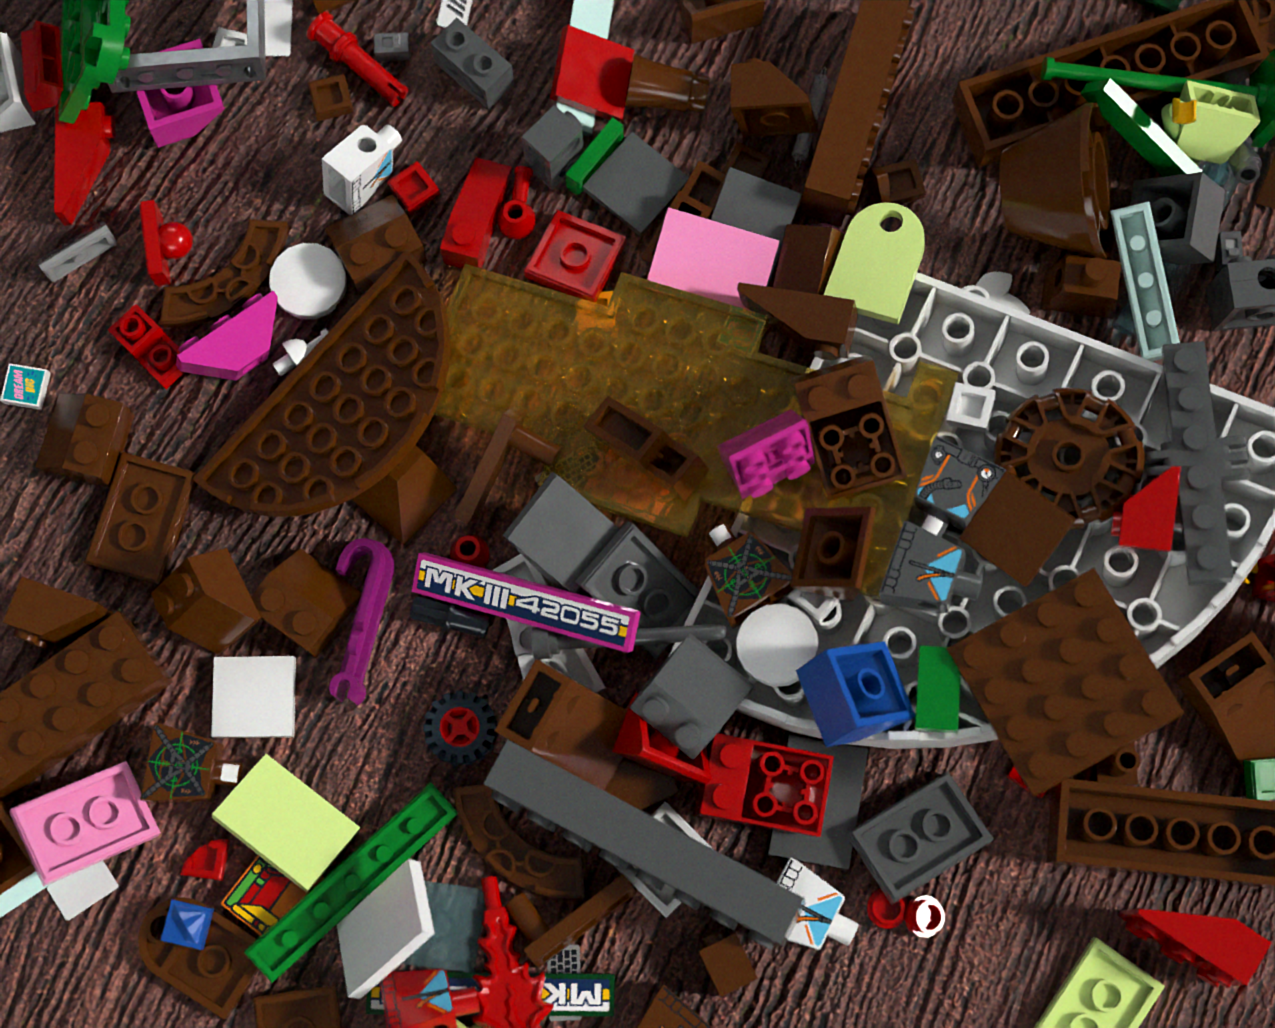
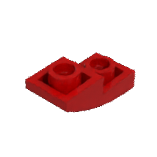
(148, 345)

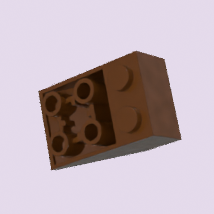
(849, 427)
(1236, 698)
(565, 724)

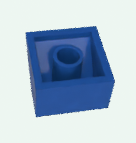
(854, 692)

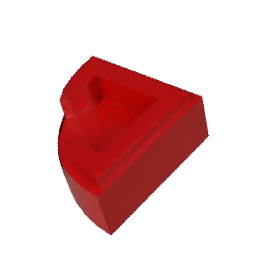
(208, 860)

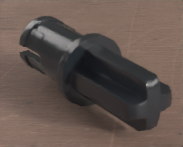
(450, 616)

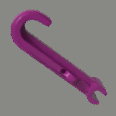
(366, 618)

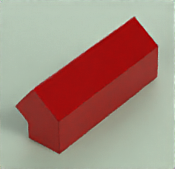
(42, 66)

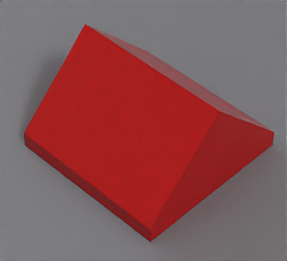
(650, 748)

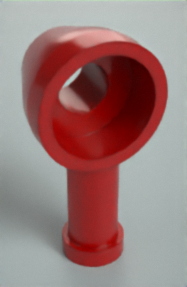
(522, 226)
(478, 558)

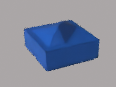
(187, 924)

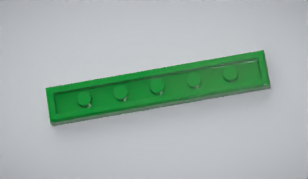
(350, 882)

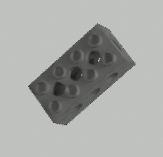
(1243, 294)

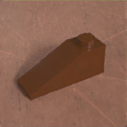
(811, 320)

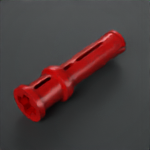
(345, 48)

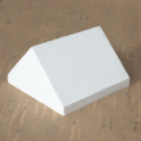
(14, 107)

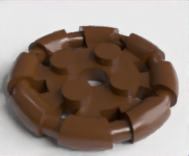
(1083, 435)

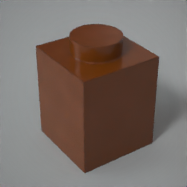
(726, 962)

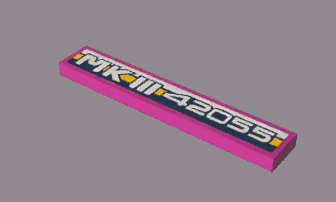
(526, 602)

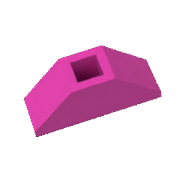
(234, 343)

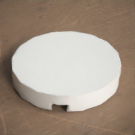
(308, 280)
(776, 644)

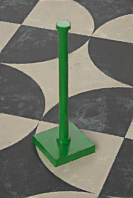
(1260, 85)

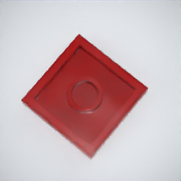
(592, 73)
(575, 256)

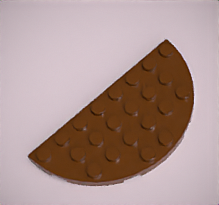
(345, 407)

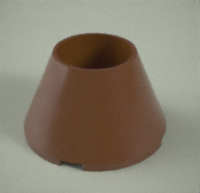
(1059, 184)

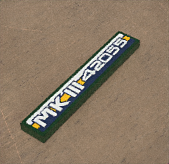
(567, 992)

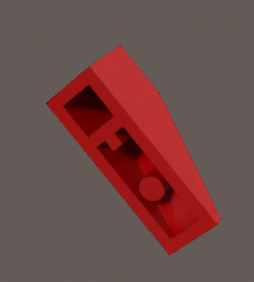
(80, 157)
(475, 214)

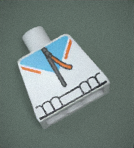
(359, 166)
(820, 913)

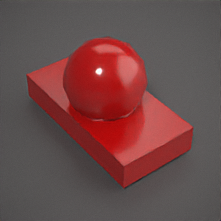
(162, 242)

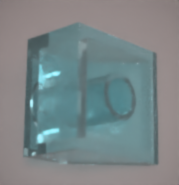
(457, 926)

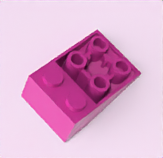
(768, 454)

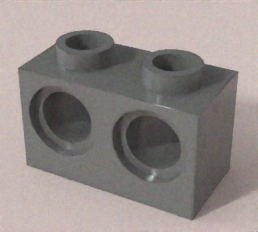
(472, 63)
(553, 145)

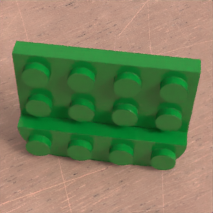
(90, 50)

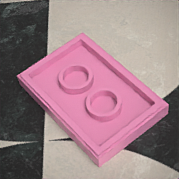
(710, 257)
(84, 823)

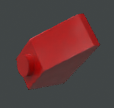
(1149, 515)

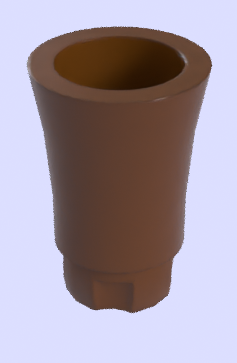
(665, 86)

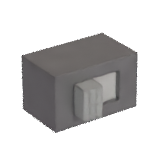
(392, 46)
(1228, 247)

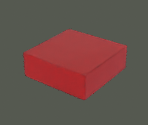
(413, 187)

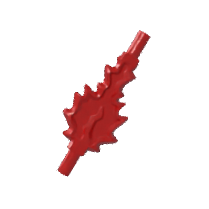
(509, 993)

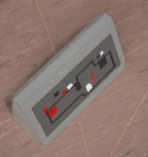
(77, 251)

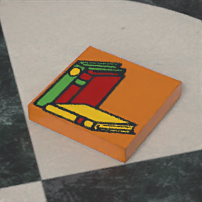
(262, 896)

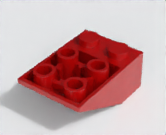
(765, 786)
(1217, 946)

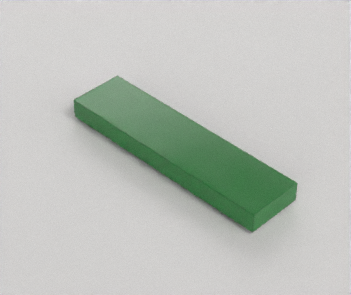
(1138, 129)

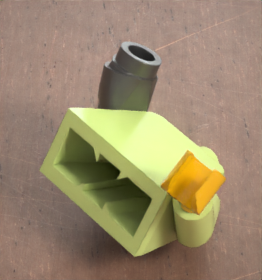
(1215, 127)

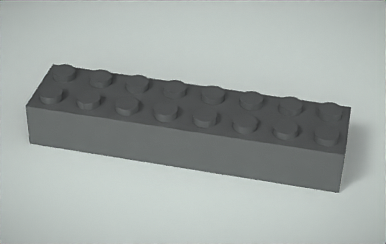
(645, 843)

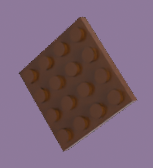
(1064, 682)

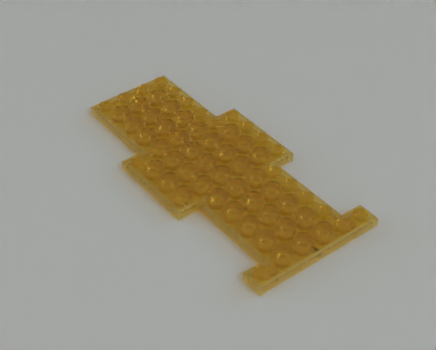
(680, 366)

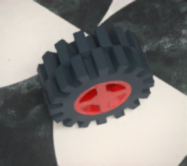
(450, 718)

